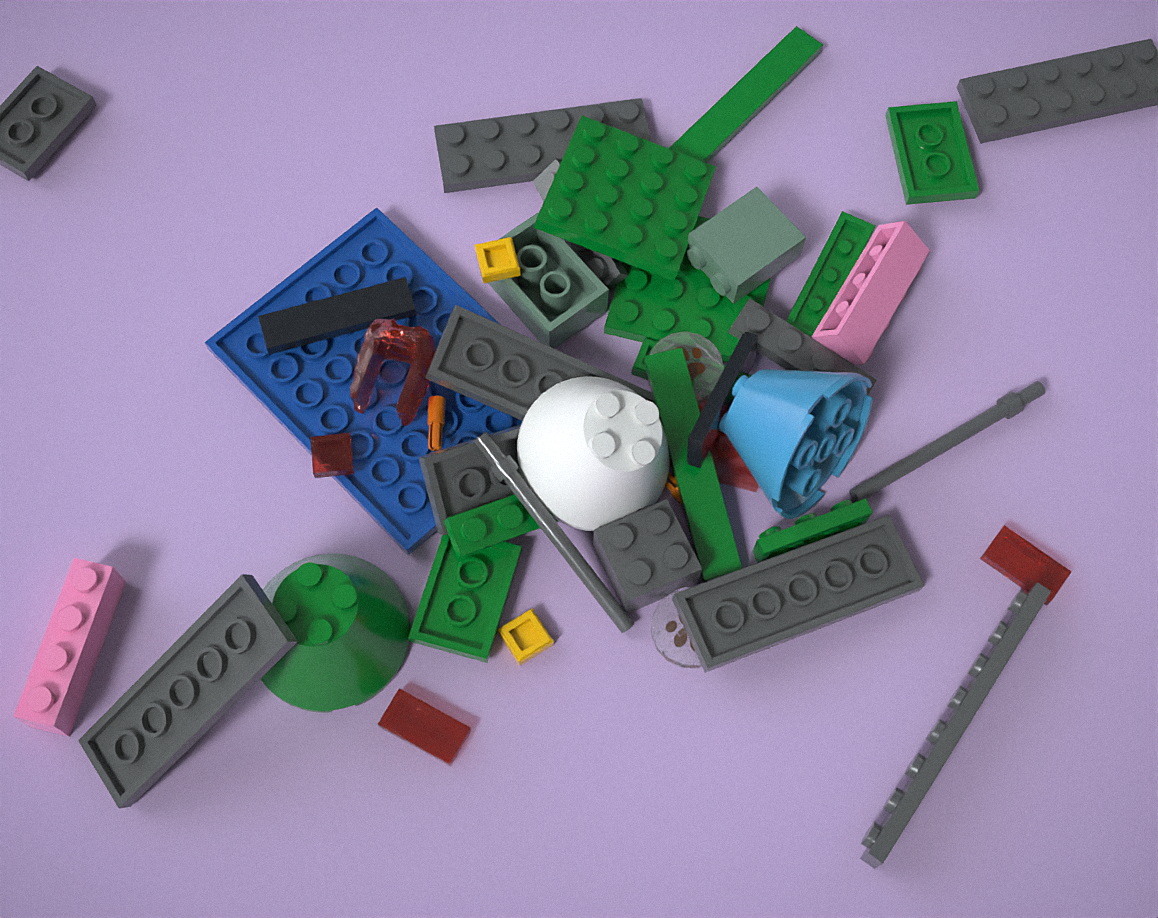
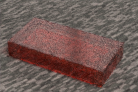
(1024, 563)
(424, 727)

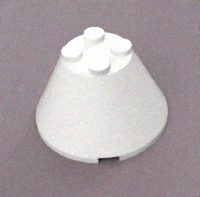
(593, 452)

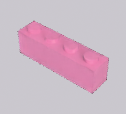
(872, 292)
(70, 647)

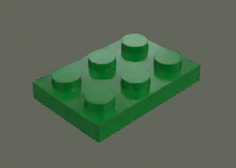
(931, 153)
(465, 599)

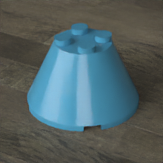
(796, 431)

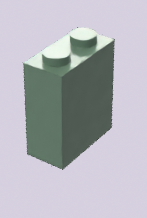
(744, 245)

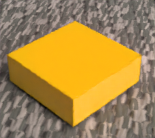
(497, 260)
(525, 637)

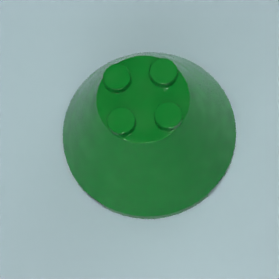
(347, 630)

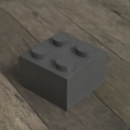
(646, 556)

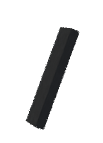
(336, 315)
(720, 400)

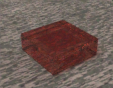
(332, 455)

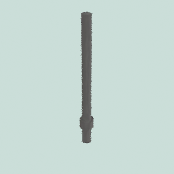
(1006, 407)
(506, 469)

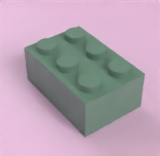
(554, 288)

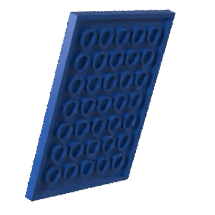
(311, 383)

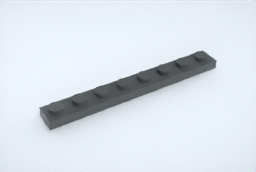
(945, 735)

